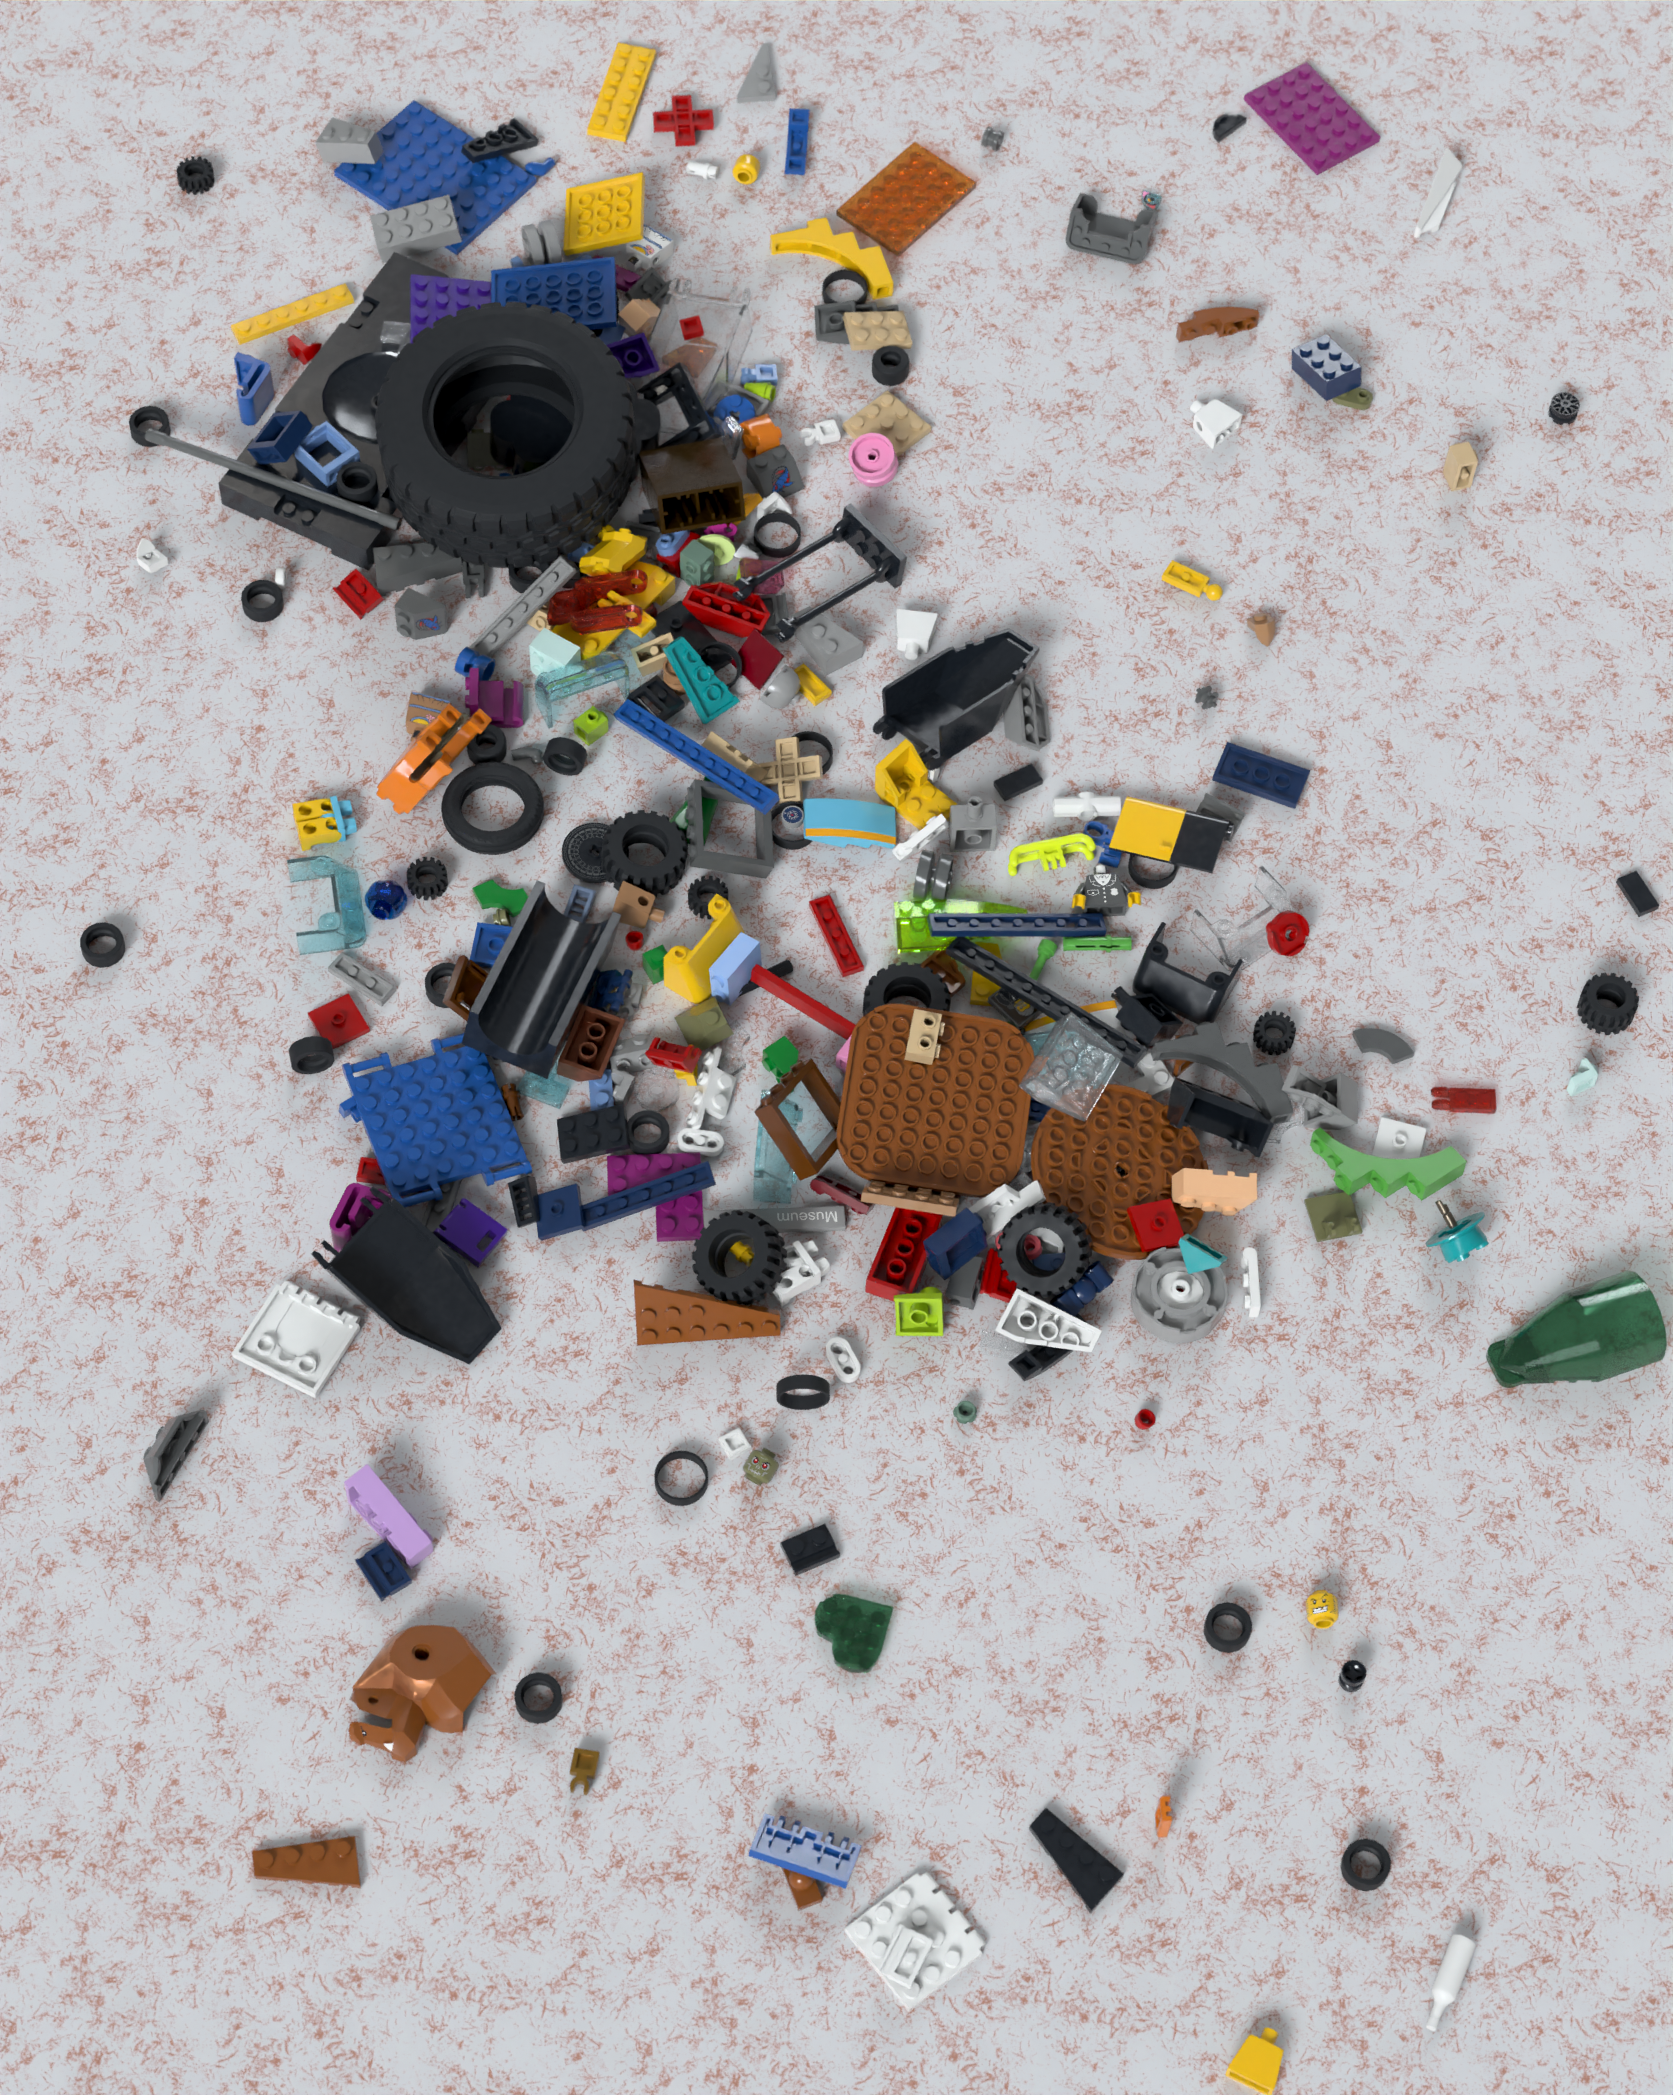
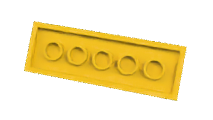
(621, 92)

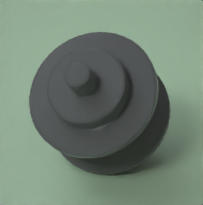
(1206, 697)

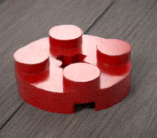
(1277, 929)

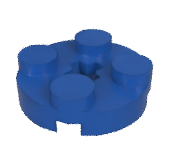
(735, 404)

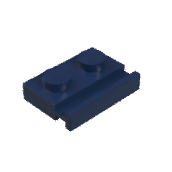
(383, 1571)

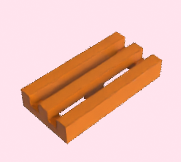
(1162, 1816)

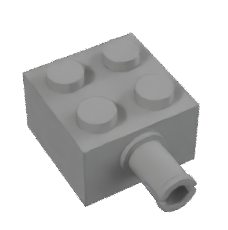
(972, 826)

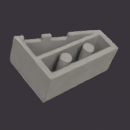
(828, 643)

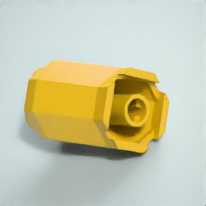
(614, 553)

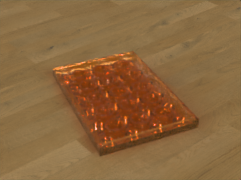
(906, 199)

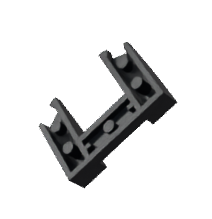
(679, 383)

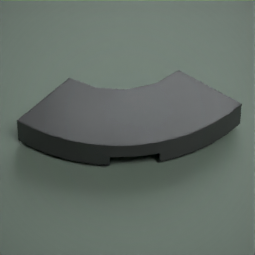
(1383, 1043)

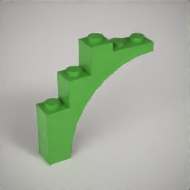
(1356, 1169)

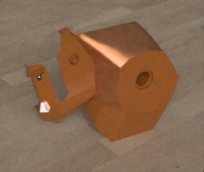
(418, 1681)

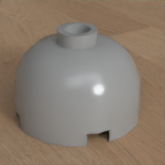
(783, 689)

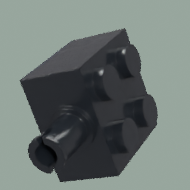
(1145, 1017)

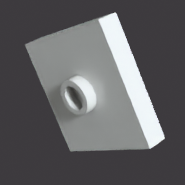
(1398, 1140)

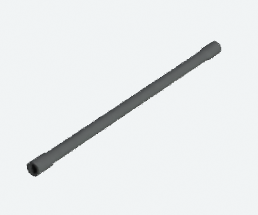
(381, 517)

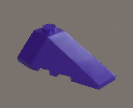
(635, 356)

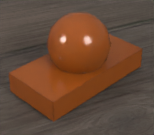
(803, 1889)

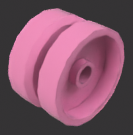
(873, 459)

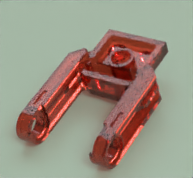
(579, 604)

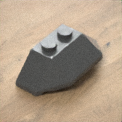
(172, 1448)

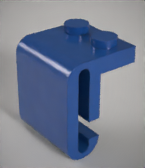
(257, 387)

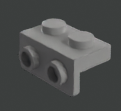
(630, 1054)

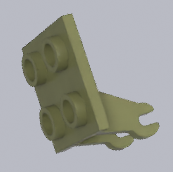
(1333, 1216)

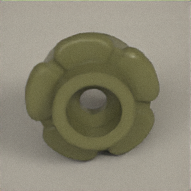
(502, 917)

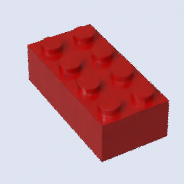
(902, 1253)

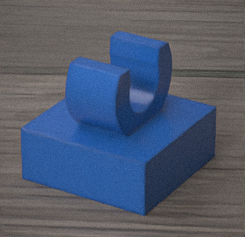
(348, 1108)

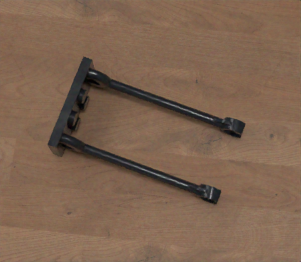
(867, 543)

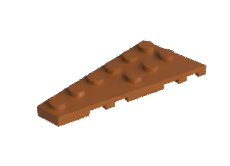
(691, 1316)

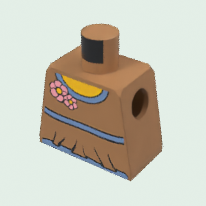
(421, 711)

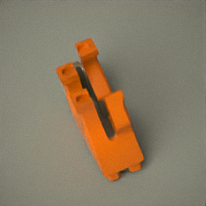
(430, 757)

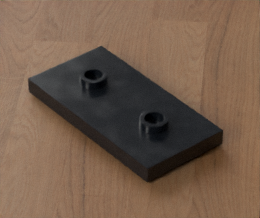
(684, 624)

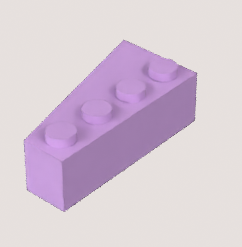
(388, 1517)

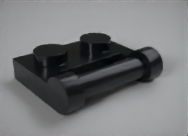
(660, 695)

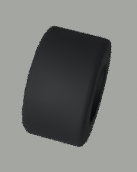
(890, 375)
(490, 735)

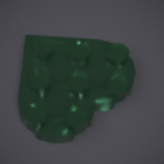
(855, 1630)

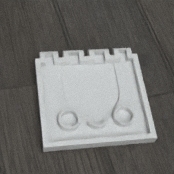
(297, 1338)
(928, 1914)

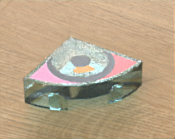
(1150, 200)

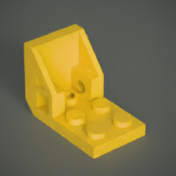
(904, 785)

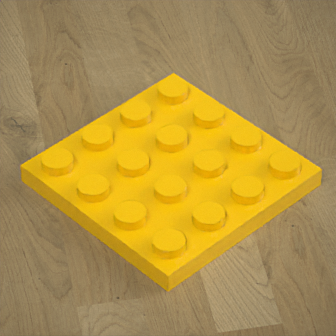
(604, 214)

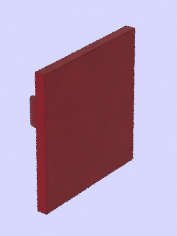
(758, 659)

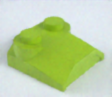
(920, 1313)

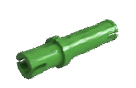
(1097, 943)

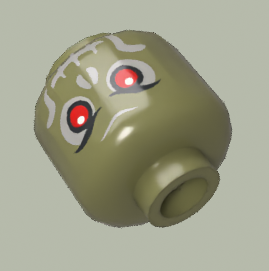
(760, 1466)

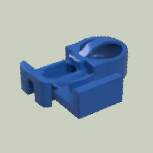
(1108, 857)

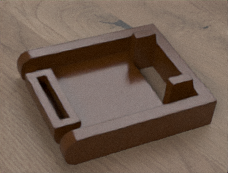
(464, 986)

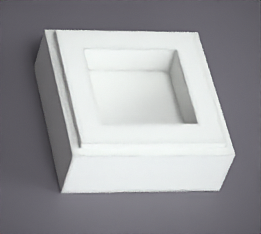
(734, 1443)

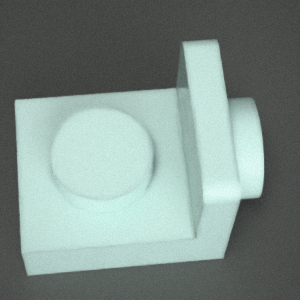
(1583, 1079)

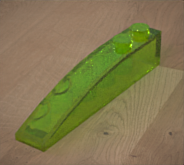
(912, 926)

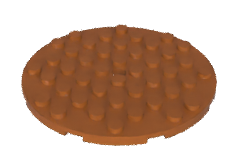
(1079, 1161)

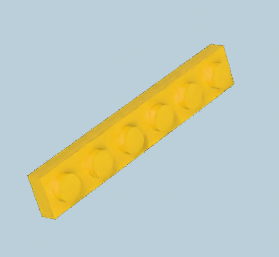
(292, 314)

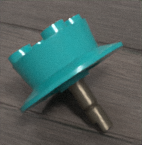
(1459, 1236)

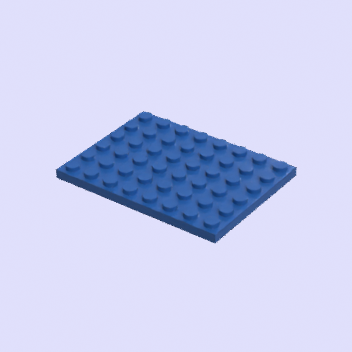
(426, 162)

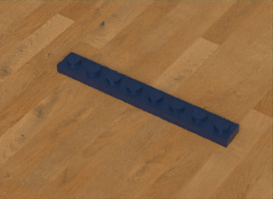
(1016, 925)

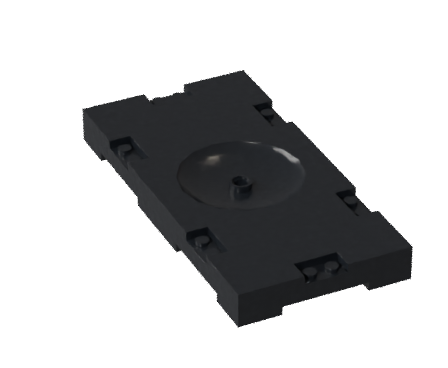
(343, 390)

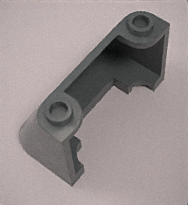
(1109, 235)

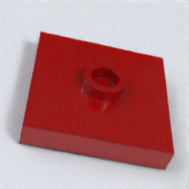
(339, 1021)
(1155, 1225)

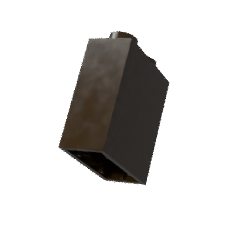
(692, 486)

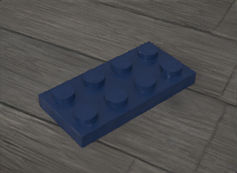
(1261, 775)

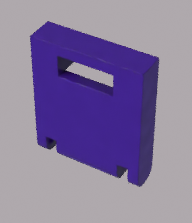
(466, 1228)

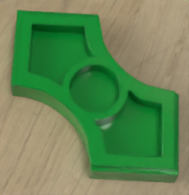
(493, 896)

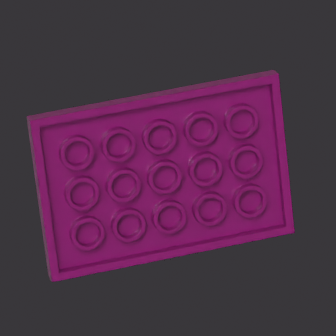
(1312, 118)

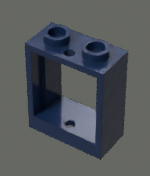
(280, 437)
(956, 1243)

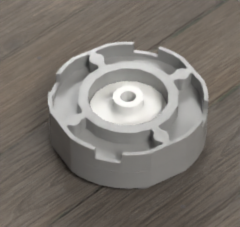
(1175, 1303)

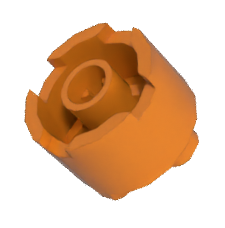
(759, 435)

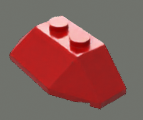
(719, 609)

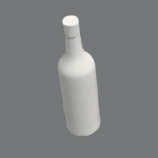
(1450, 1976)

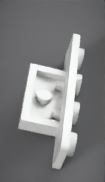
(712, 1092)
(1005, 1203)

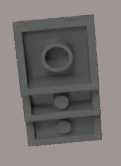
(830, 323)

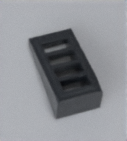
(531, 1192)

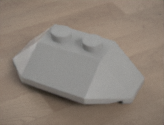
(1027, 716)

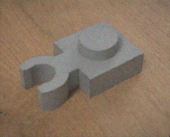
(633, 998)

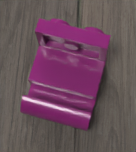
(501, 704)
(351, 1212)

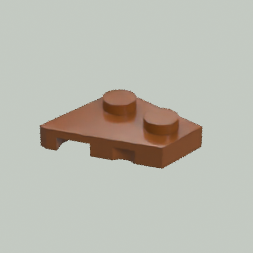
(947, 969)

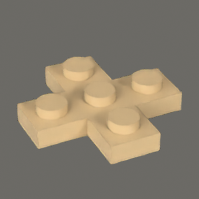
(791, 770)

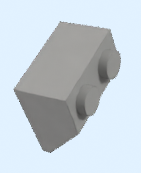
(1342, 1094)

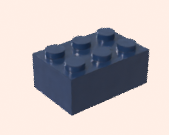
(1326, 367)

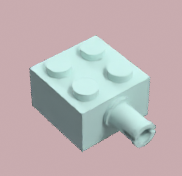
(551, 652)

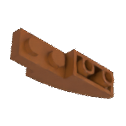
(1217, 319)

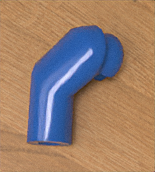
(538, 168)

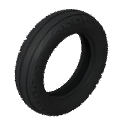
(498, 841)

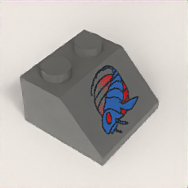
(774, 472)
(420, 616)

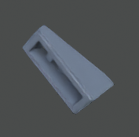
(582, 892)

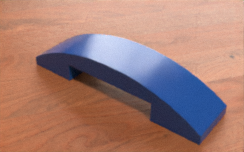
(797, 141)

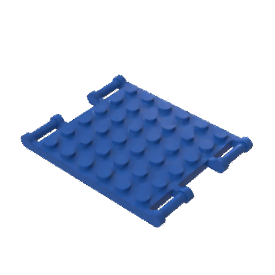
(436, 1121)

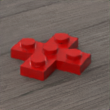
(683, 120)

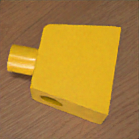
(1257, 2062)

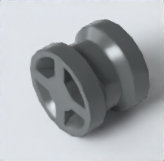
(992, 138)

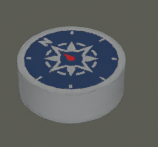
(792, 817)

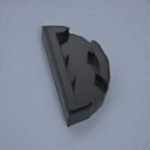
(1227, 125)

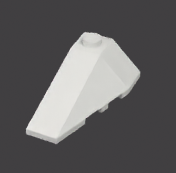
(1041, 1324)

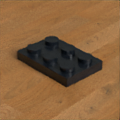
(593, 1133)

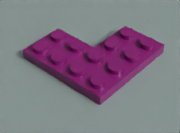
(675, 1219)

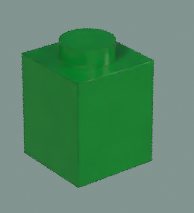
(654, 963)

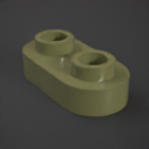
(1356, 398)

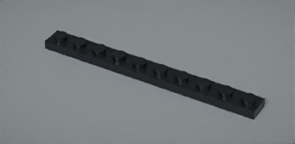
(1039, 995)

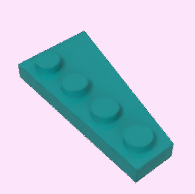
(706, 692)

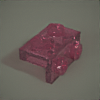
(754, 567)

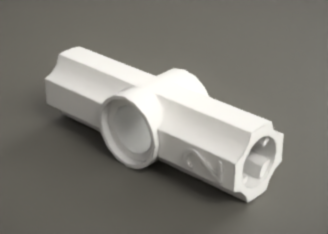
(1086, 806)

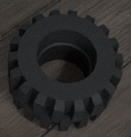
(1613, 989)

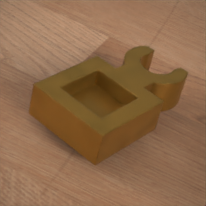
(583, 1766)

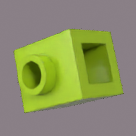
(591, 725)

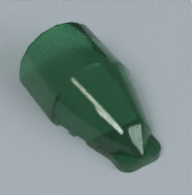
(1584, 1335)

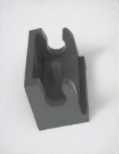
(966, 1283)

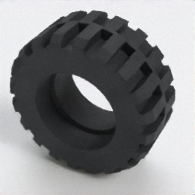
(647, 829)
(906, 981)
(717, 1241)
(1020, 1267)

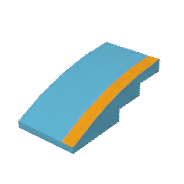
(849, 822)

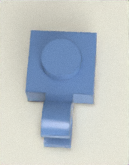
(761, 374)

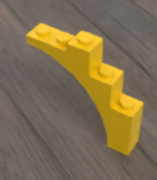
(840, 248)

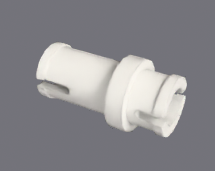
(705, 170)

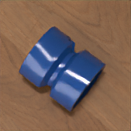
(471, 658)

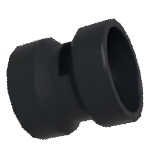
(1353, 1670)

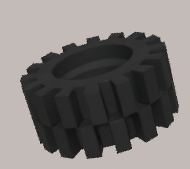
(195, 184)
(704, 886)
(427, 889)
(1273, 1044)

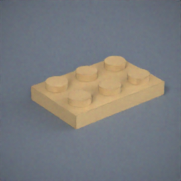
(877, 330)

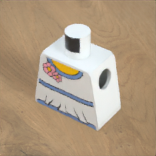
(650, 251)

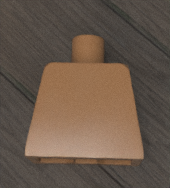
(636, 906)

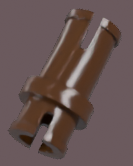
(511, 1098)

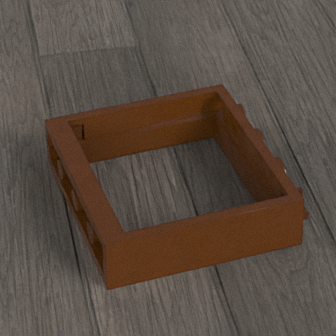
(781, 1131)

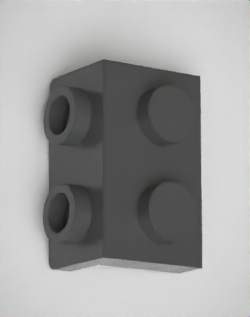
(649, 286)

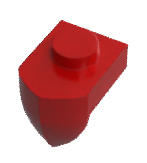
(301, 351)

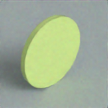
(721, 546)

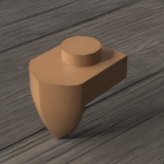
(1263, 626)

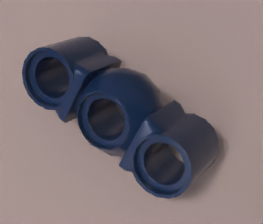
(1093, 1281)

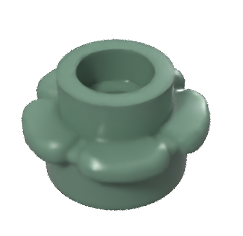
(969, 1408)

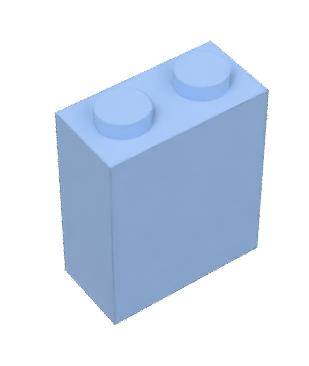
(734, 968)

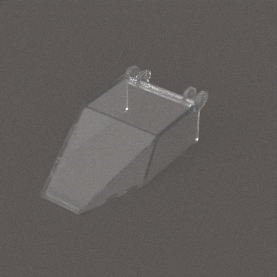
(709, 358)

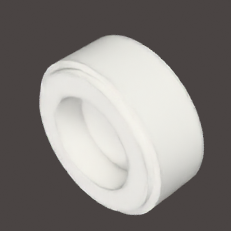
(280, 577)

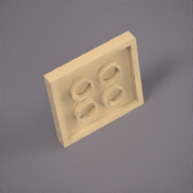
(891, 419)

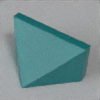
(1199, 1255)

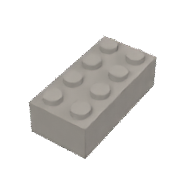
(416, 228)

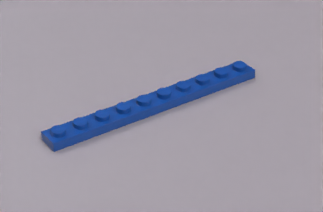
(696, 757)

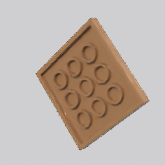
(910, 1198)

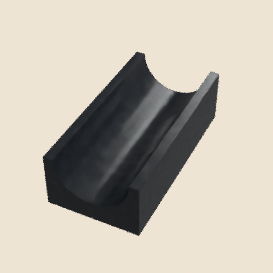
(538, 985)

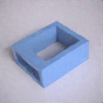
(315, 438)

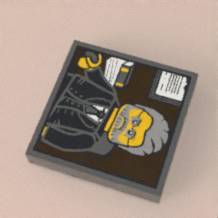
(1013, 1009)

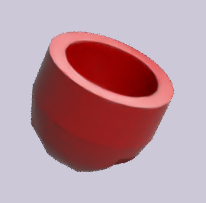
(634, 940)
(1143, 1416)

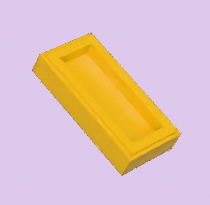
(812, 686)

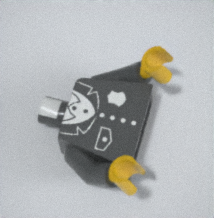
(1104, 894)

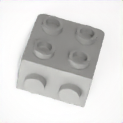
(1308, 1090)

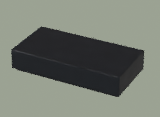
(1018, 782)
(1637, 893)

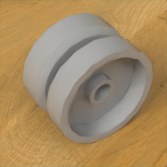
(541, 244)

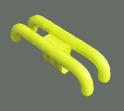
(1051, 851)

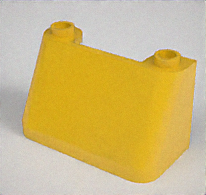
(688, 970)

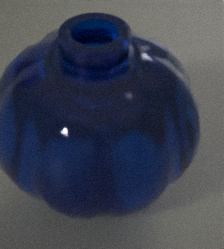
(384, 896)

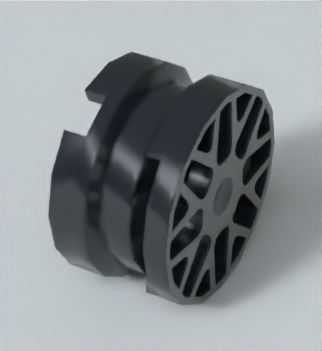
(1564, 408)

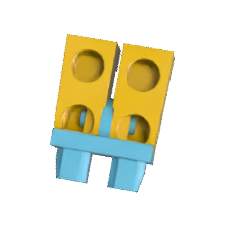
(322, 821)

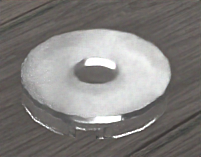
(661, 1078)

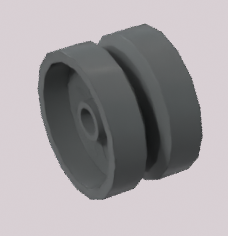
(937, 877)

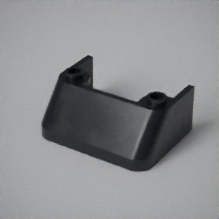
(1179, 990)
(1218, 1115)

